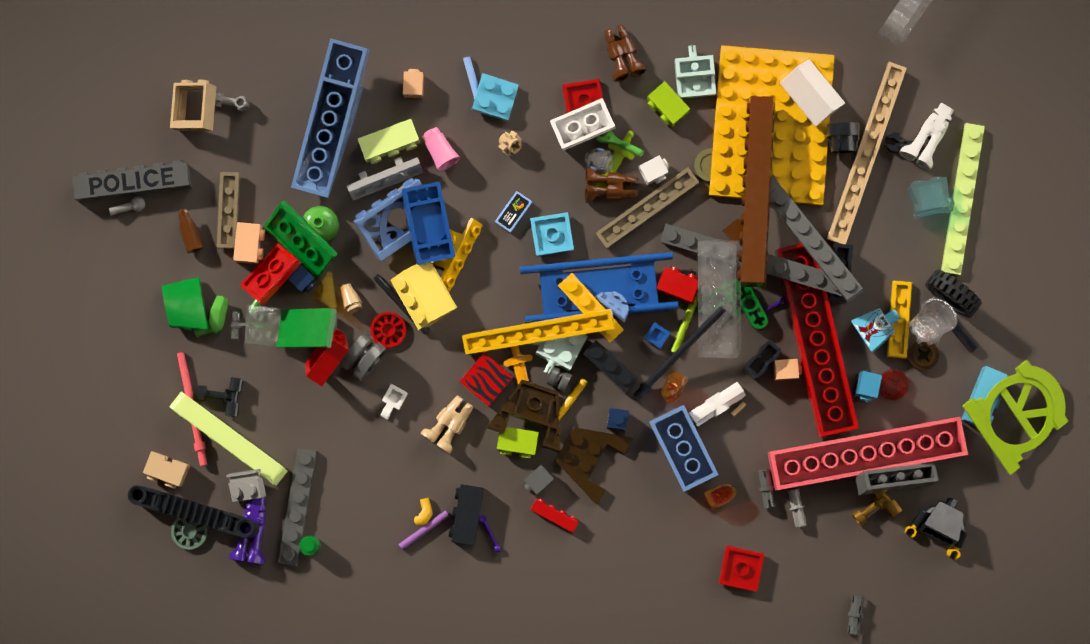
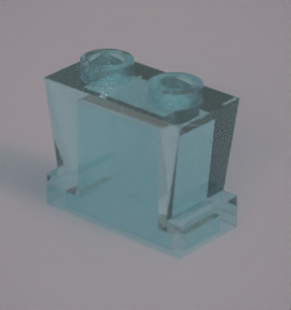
(930, 197)

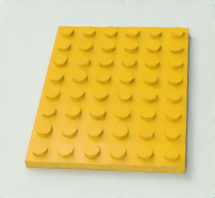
(797, 143)

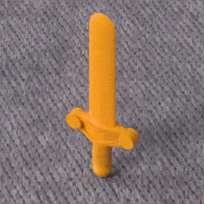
(518, 362)

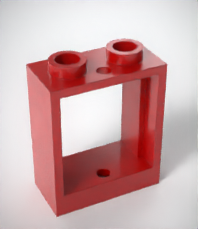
(325, 360)

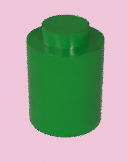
(310, 545)

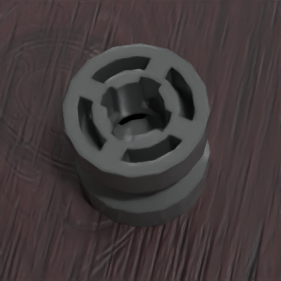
(555, 377)

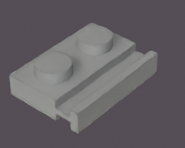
(246, 485)

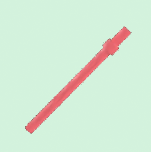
(199, 444)

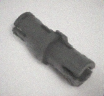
(766, 488)
(855, 614)

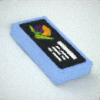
(513, 211)

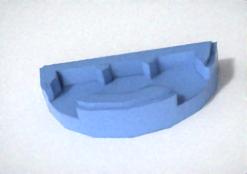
(616, 302)

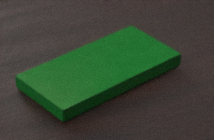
(300, 239)
(306, 328)

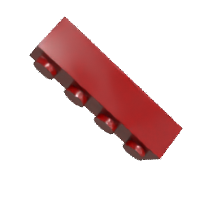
(555, 516)

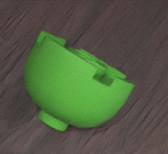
(323, 221)

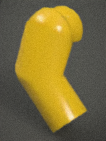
(426, 513)

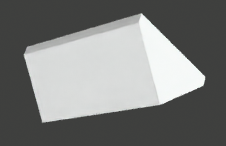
(812, 92)
(582, 124)

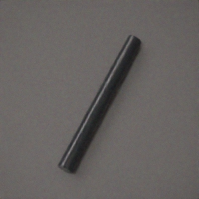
(395, 297)

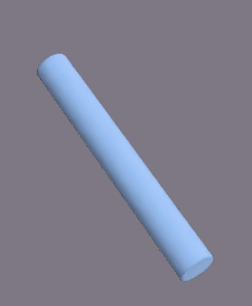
(471, 75)

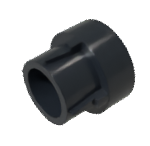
(843, 137)

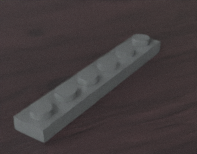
(297, 506)

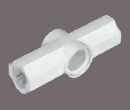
(717, 404)

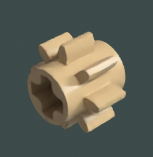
(510, 143)

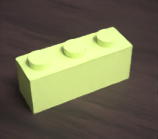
(389, 141)

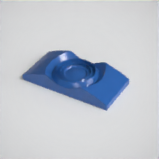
(428, 223)

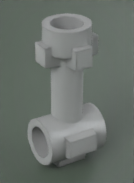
(239, 102)

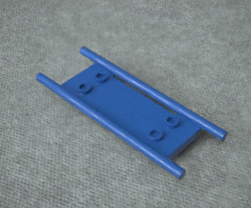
(634, 282)

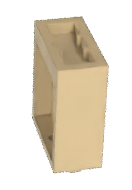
(179, 103)

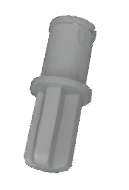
(797, 508)

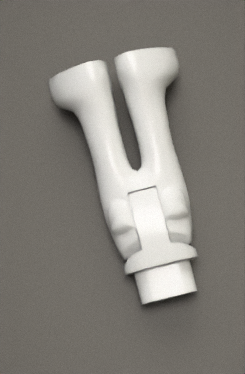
(934, 127)

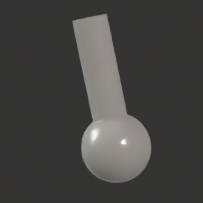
(136, 204)

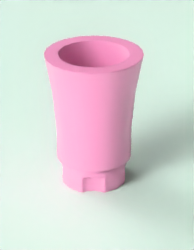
(440, 149)

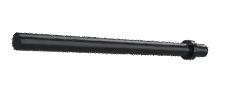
(645, 386)

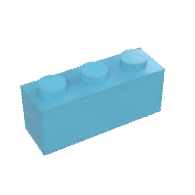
(986, 381)

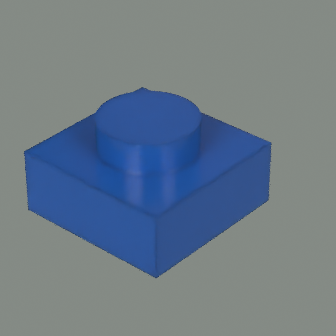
(657, 335)

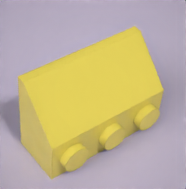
(423, 294)

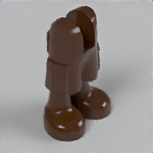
(620, 49)
(615, 186)

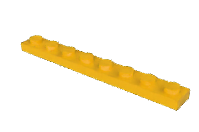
(538, 331)

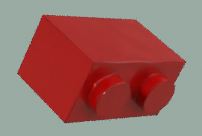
(678, 285)

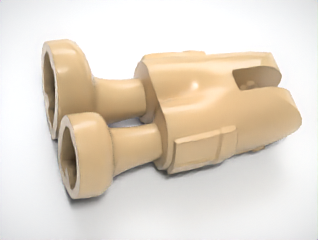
(448, 418)

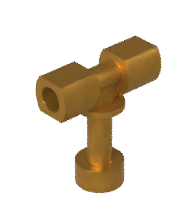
(882, 501)

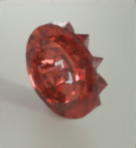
(903, 384)

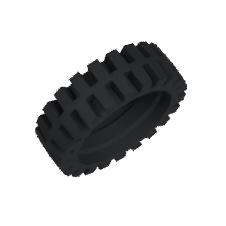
(954, 293)

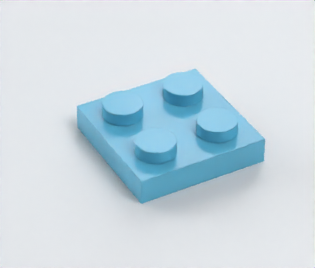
(495, 97)
(552, 234)

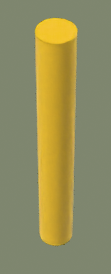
(572, 397)

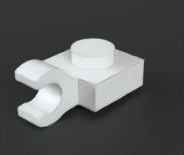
(394, 399)

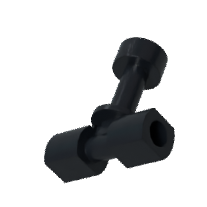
(229, 397)

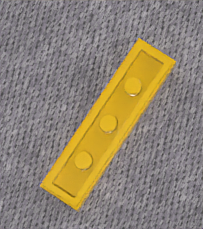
(901, 302)

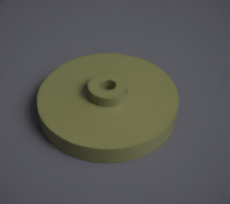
(703, 164)

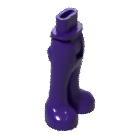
(254, 511)

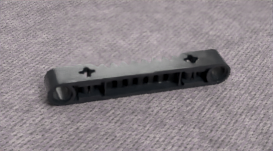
(193, 511)

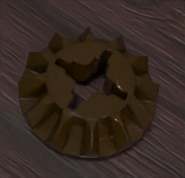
(932, 356)

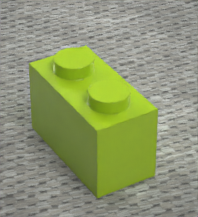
(667, 104)
(518, 441)

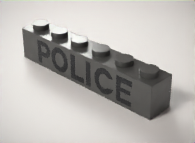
(132, 182)

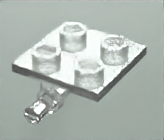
(260, 325)

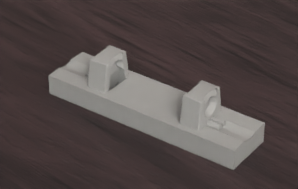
(385, 178)

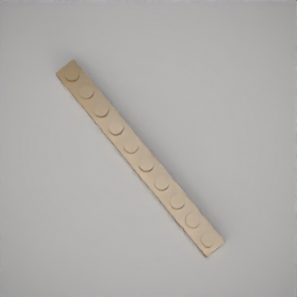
(866, 153)

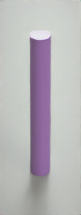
(425, 529)

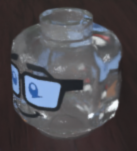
(599, 160)

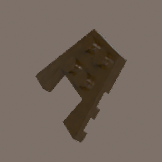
(534, 405)
(582, 453)

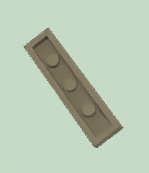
(228, 209)

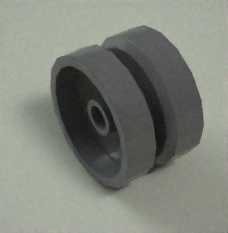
(363, 356)

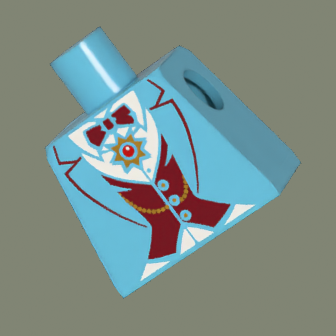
(876, 327)

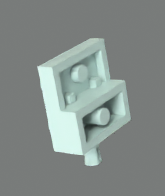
(695, 75)
(561, 352)

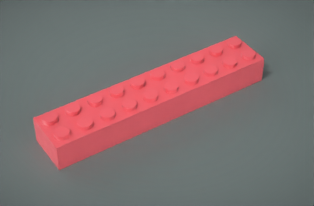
(867, 452)

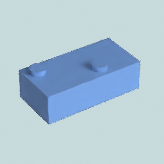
(683, 448)

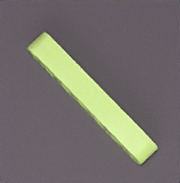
(228, 438)

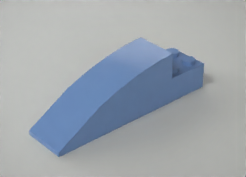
(331, 117)

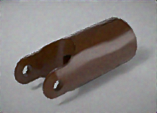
(189, 232)

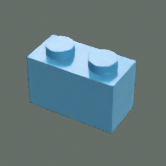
(867, 386)

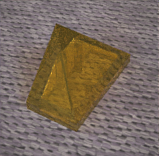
(326, 292)

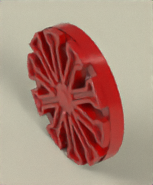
(388, 329)

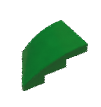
(185, 305)

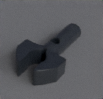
(900, 143)

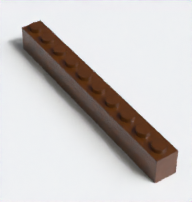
(757, 191)

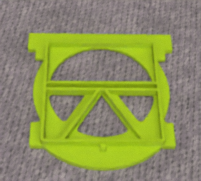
(980, 411)

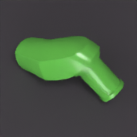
(216, 318)

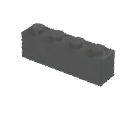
(896, 478)

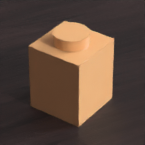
(413, 84)
(786, 369)

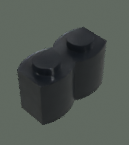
(765, 355)

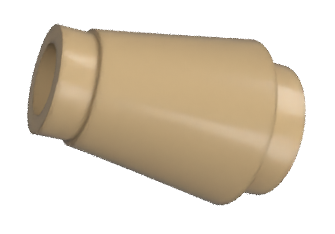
(351, 300)

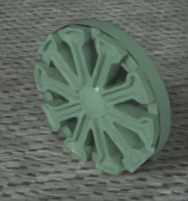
(188, 532)

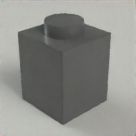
(538, 480)

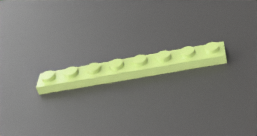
(962, 198)

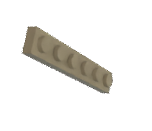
(647, 208)

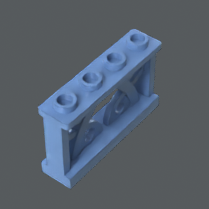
(388, 244)

